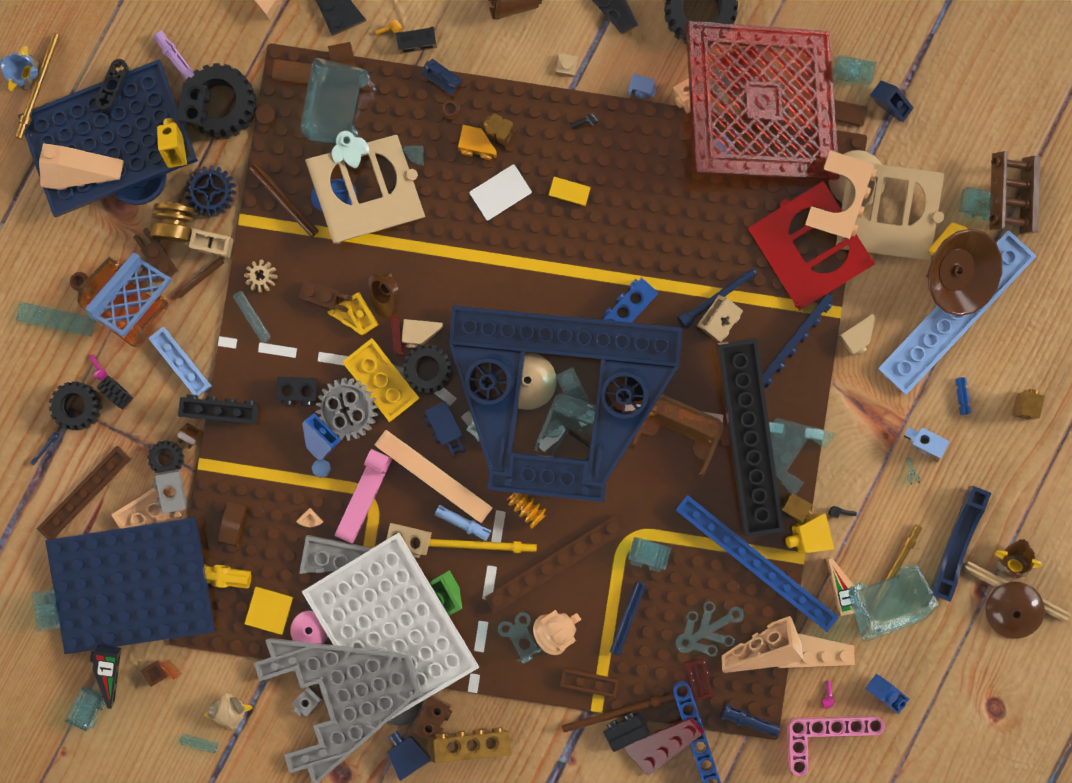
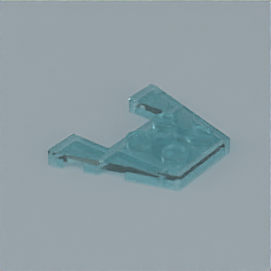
(787, 442)

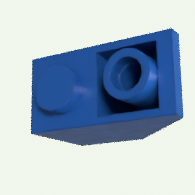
(887, 693)

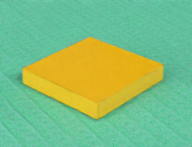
(269, 610)

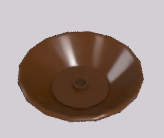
(977, 276)

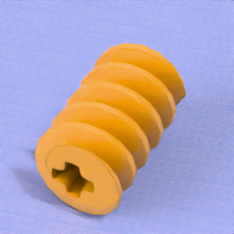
(527, 508)

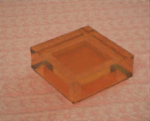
(171, 669)

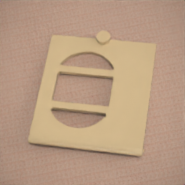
(358, 219)
(902, 239)

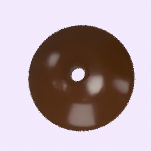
(1011, 598)

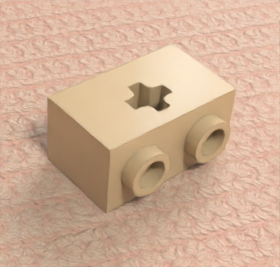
(720, 309)

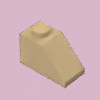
(419, 332)
(858, 336)

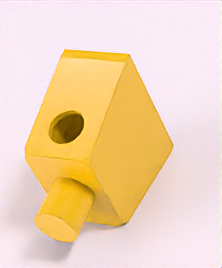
(168, 139)
(811, 535)

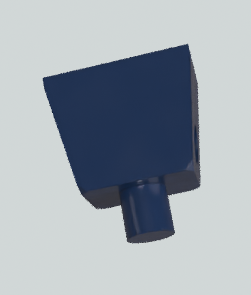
(406, 755)

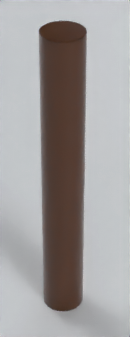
(200, 277)

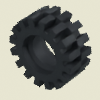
(114, 392)
(163, 446)

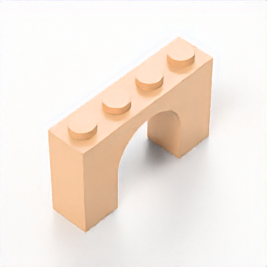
(844, 222)

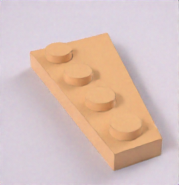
(823, 653)

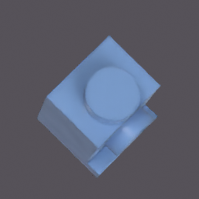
(642, 86)

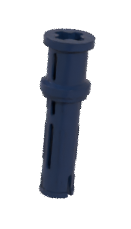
(740, 717)

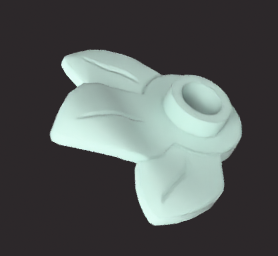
(349, 152)

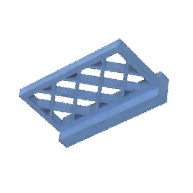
(114, 288)

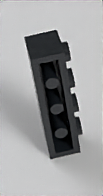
(219, 410)

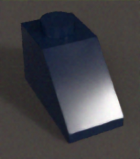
(892, 100)

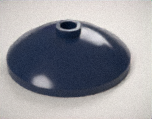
(143, 192)

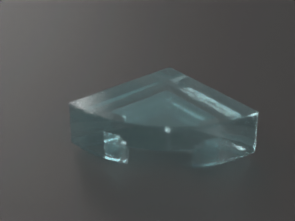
(415, 154)

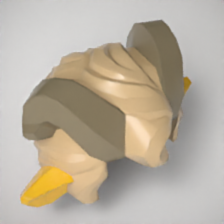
(227, 711)

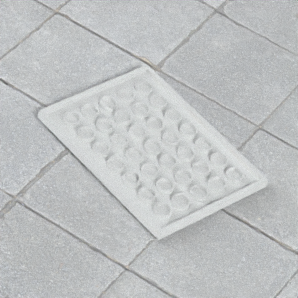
(390, 606)

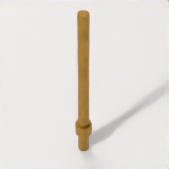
(25, 120)
(909, 543)

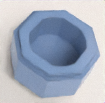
(321, 468)

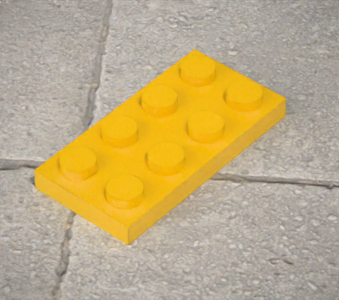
(381, 376)

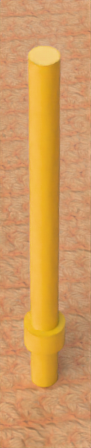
(516, 547)

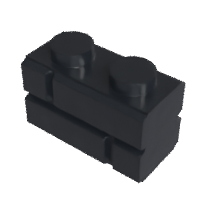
(626, 731)

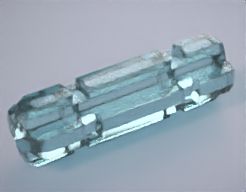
(199, 743)

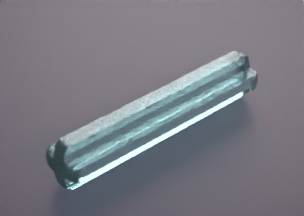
(251, 316)

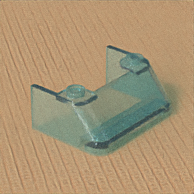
(568, 413)

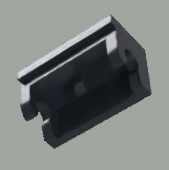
(416, 40)

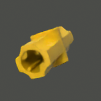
(224, 576)

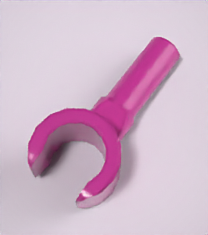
(100, 373)
(828, 701)

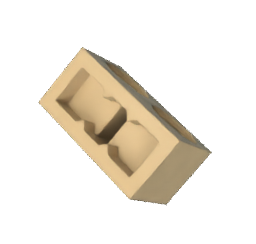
(211, 243)
(409, 535)

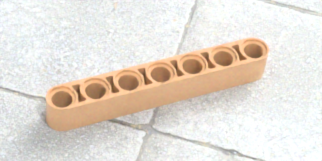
(433, 476)

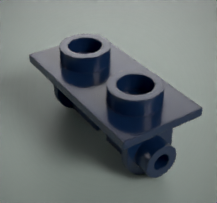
(441, 76)

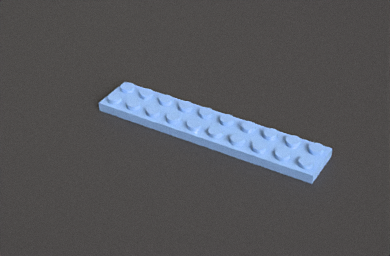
(942, 330)

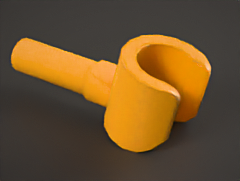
(395, 26)

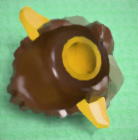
(1017, 559)

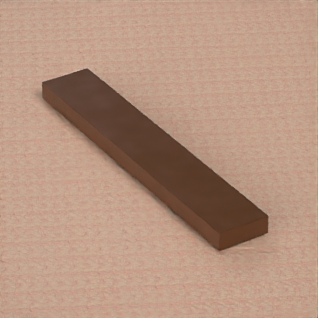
(84, 493)

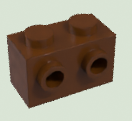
(432, 717)

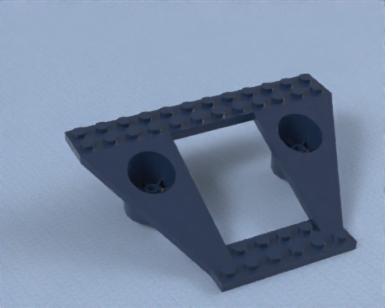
(503, 338)

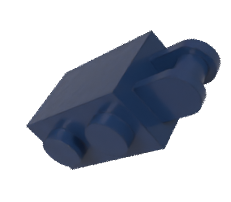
(445, 427)

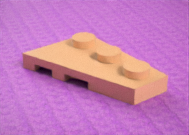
(142, 511)

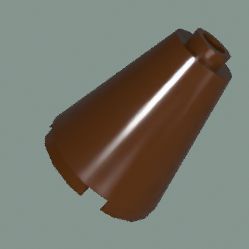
(506, 8)

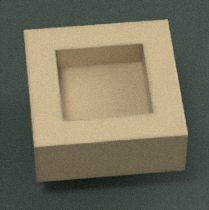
(567, 64)

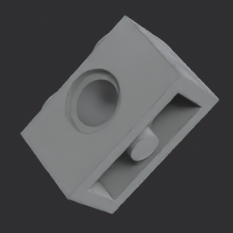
(174, 480)

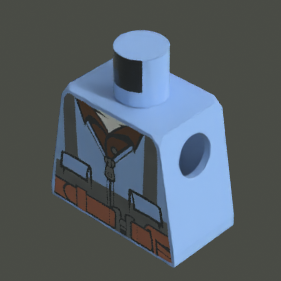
(933, 449)

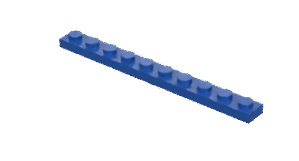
(757, 563)

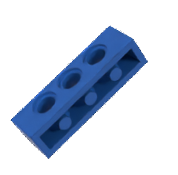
(646, 293)

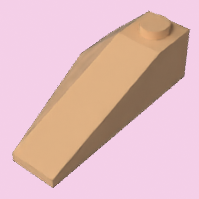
(71, 167)

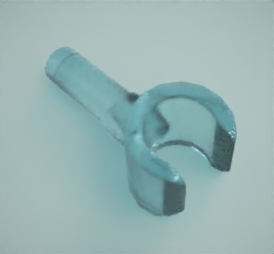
(911, 472)

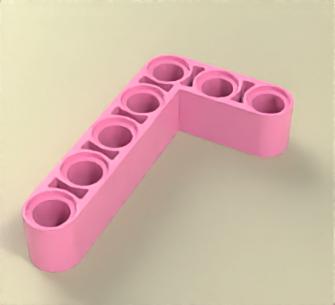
(362, 499)
(826, 722)

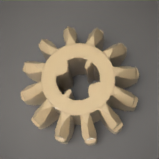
(259, 269)

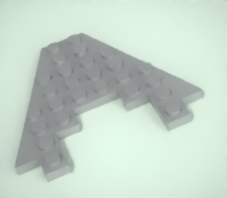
(359, 690)

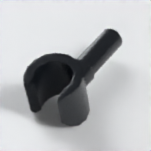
(590, 119)
(835, 512)

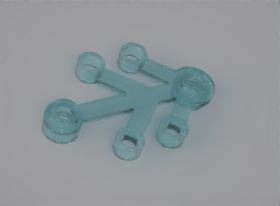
(706, 630)

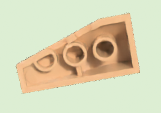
(771, 648)

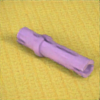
(170, 50)

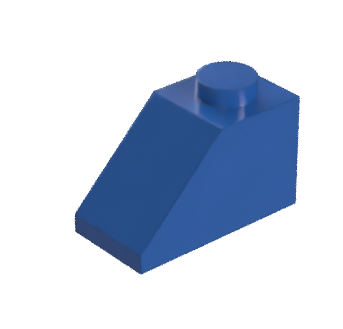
(319, 437)

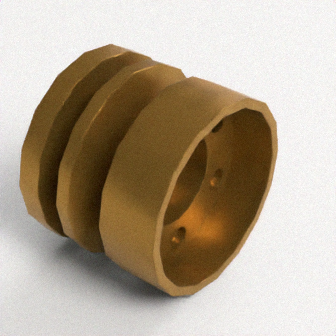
(172, 222)

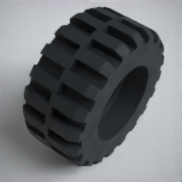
(677, 20)
(244, 106)

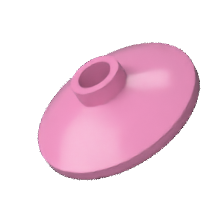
(305, 620)

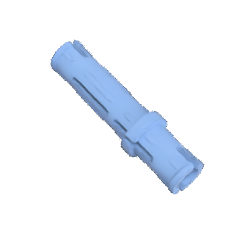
(463, 523)

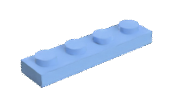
(180, 361)

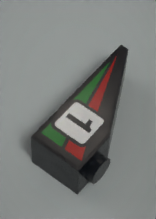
(106, 669)

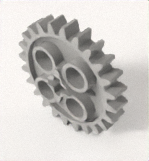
(362, 403)

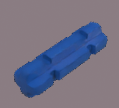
(963, 396)

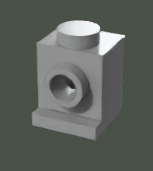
(308, 694)

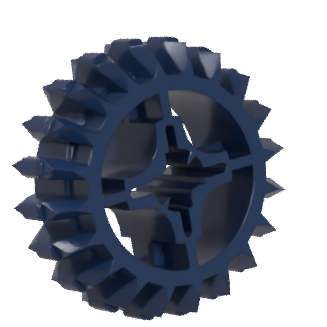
(202, 190)

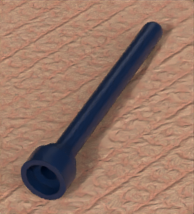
(687, 318)

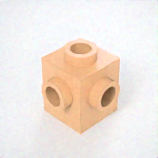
(682, 95)

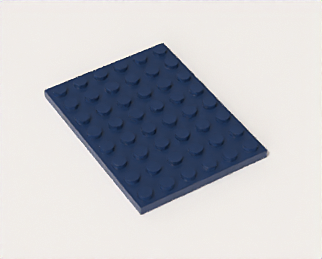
(122, 134)
(130, 585)

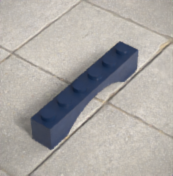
(960, 537)

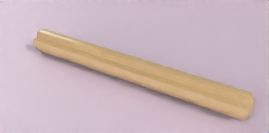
(997, 581)

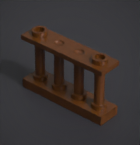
(1029, 193)

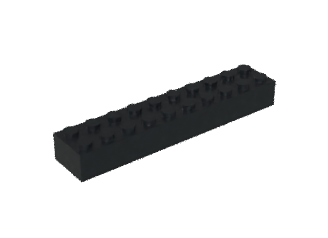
(750, 437)

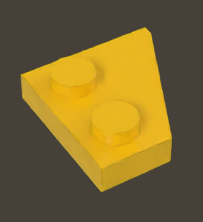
(358, 316)

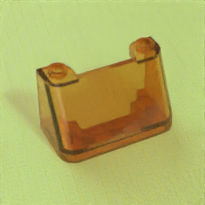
(95, 284)

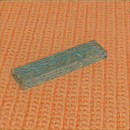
(55, 319)

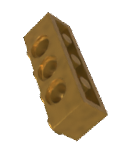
(499, 747)

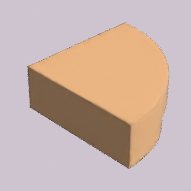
(309, 519)

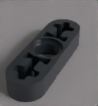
(122, 74)

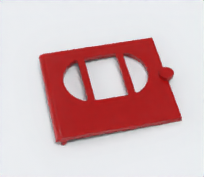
(794, 273)

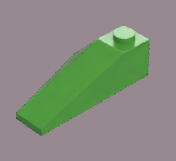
(447, 592)

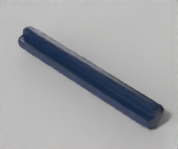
(627, 618)

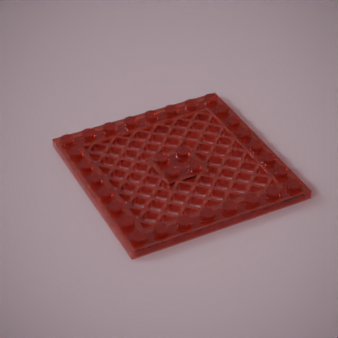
(761, 100)

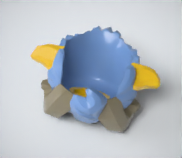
(19, 69)

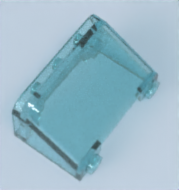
(331, 100)
(892, 603)

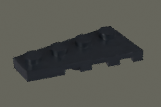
(618, 13)

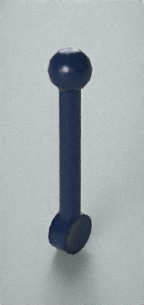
(54, 436)

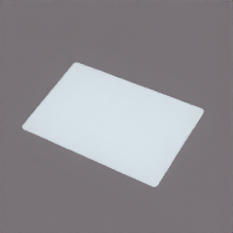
(500, 192)

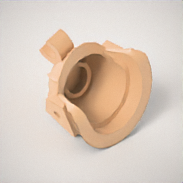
(555, 631)

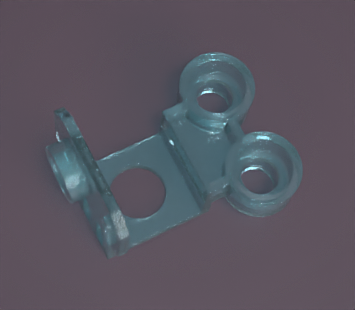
(516, 633)

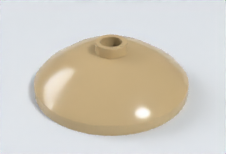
(838, 186)
(542, 382)

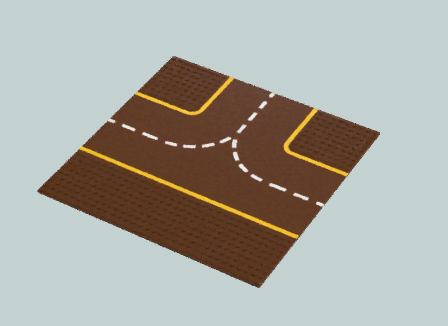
(540, 257)

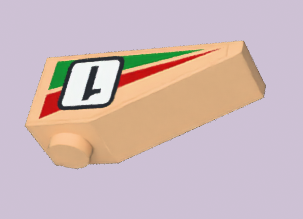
(841, 587)

